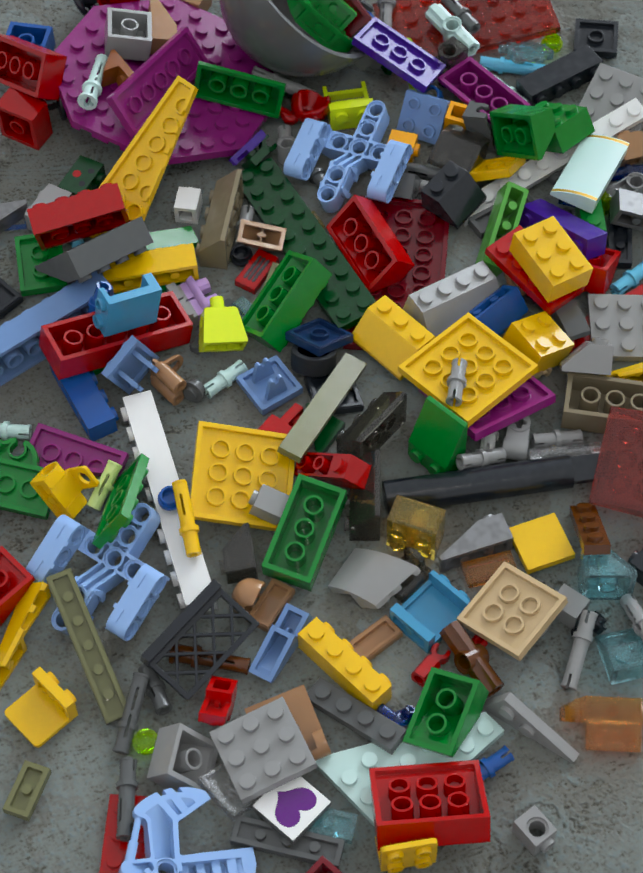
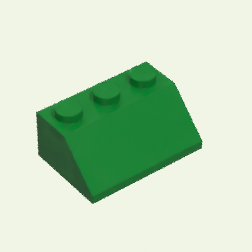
(522, 130)

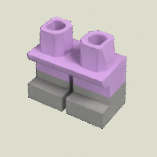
(192, 296)

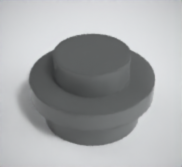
(194, 390)

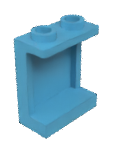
(127, 309)
(429, 611)

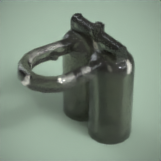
(413, 582)

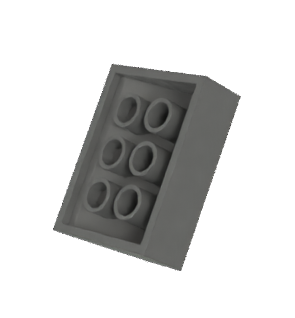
(99, 252)

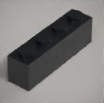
(559, 76)

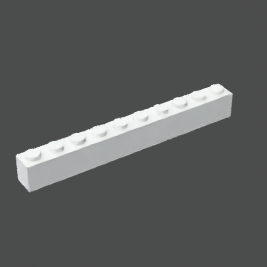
(149, 437)

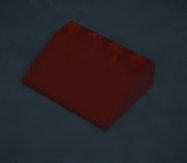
(620, 463)

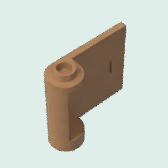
(305, 717)

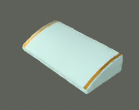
(590, 171)

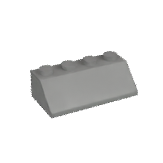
(451, 298)

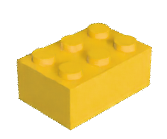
(550, 259)

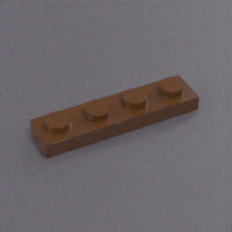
(589, 529)

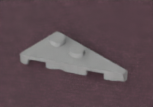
(519, 716)

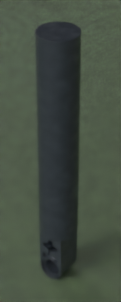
(493, 481)

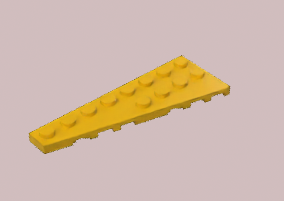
(148, 154)

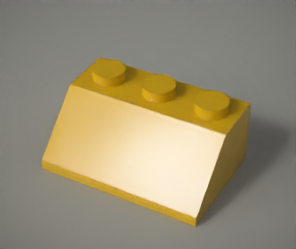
(390, 334)

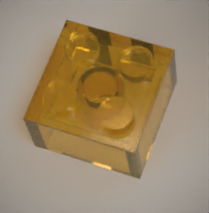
(415, 526)

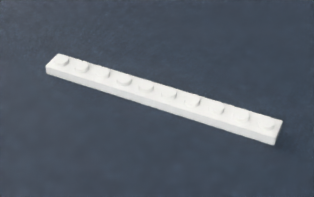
(536, 171)

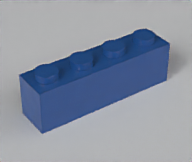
(500, 309)
(89, 404)

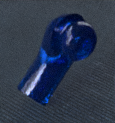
(400, 717)

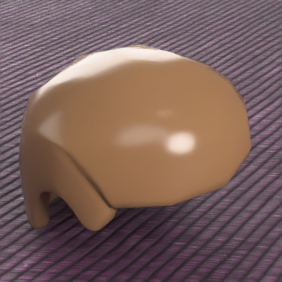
(247, 592)

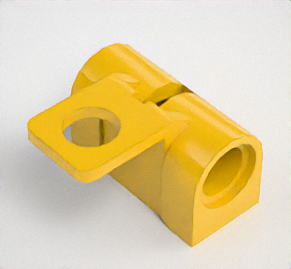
(63, 488)

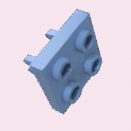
(423, 115)
(130, 365)
(269, 384)

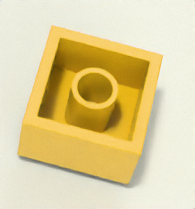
(539, 340)

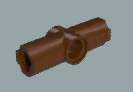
(471, 657)

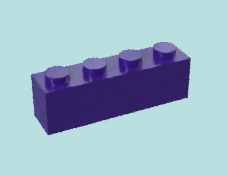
(587, 237)

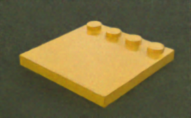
(491, 373)
(228, 469)

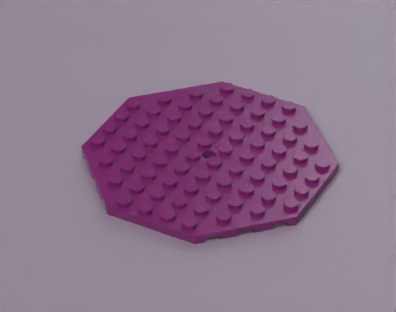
(210, 127)

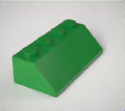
(239, 89)
(285, 299)

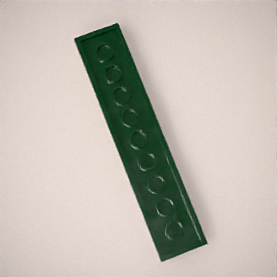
(280, 205)

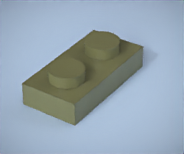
(27, 790)

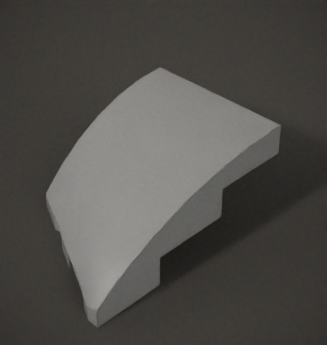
(371, 577)

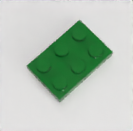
(28, 256)

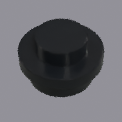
(241, 255)

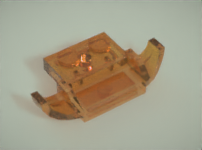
(609, 721)

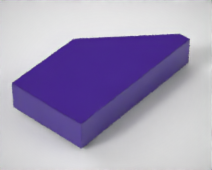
(247, 147)

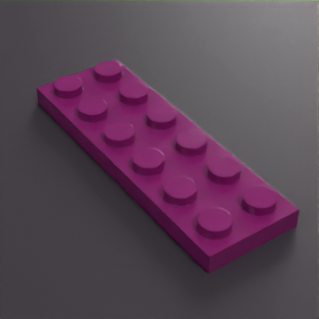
(147, 85)

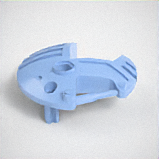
(160, 821)

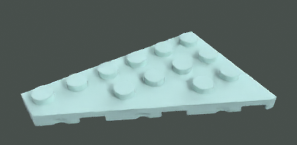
(350, 768)

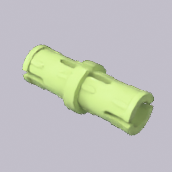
(111, 470)

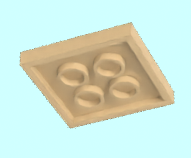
(512, 610)

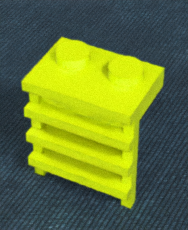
(347, 113)

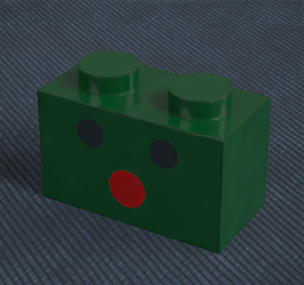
(83, 175)

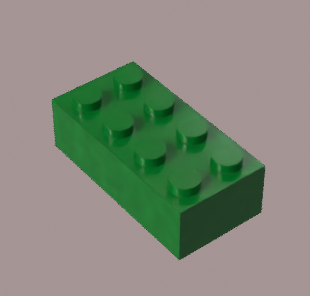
(304, 532)

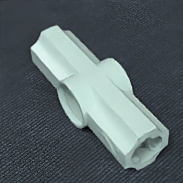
(451, 26)

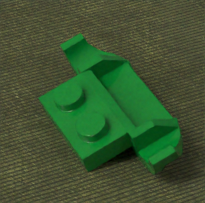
(324, 21)

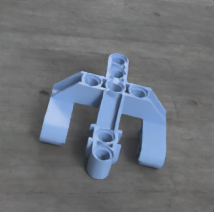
(318, 138)
(143, 588)

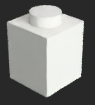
(188, 205)

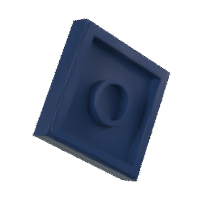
(319, 336)

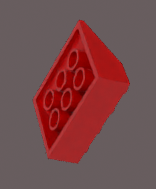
(430, 802)

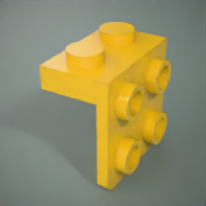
(42, 709)
(408, 854)

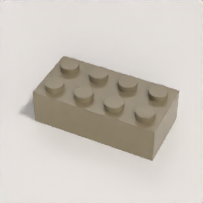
(590, 399)

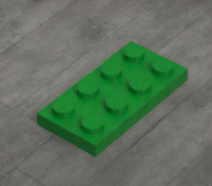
(121, 502)

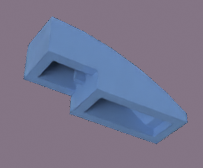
(279, 643)

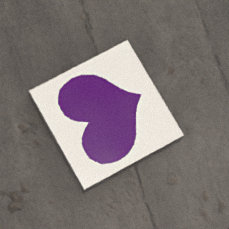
(292, 808)

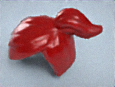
(305, 105)

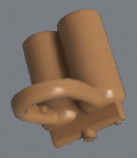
(167, 381)

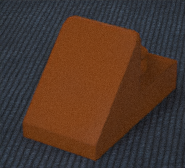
(115, 70)

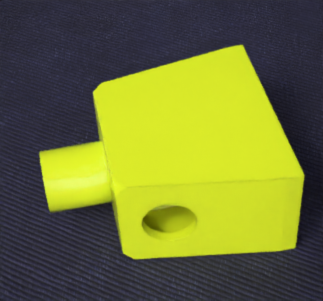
(221, 328)

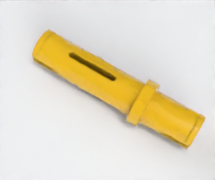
(188, 529)

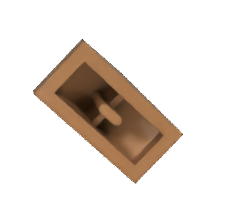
(261, 235)

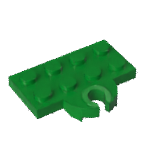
(15, 479)

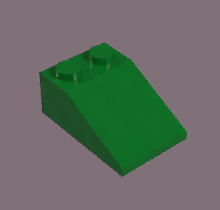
(437, 438)
(445, 712)

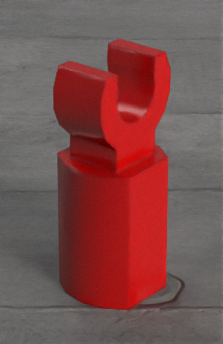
(434, 660)

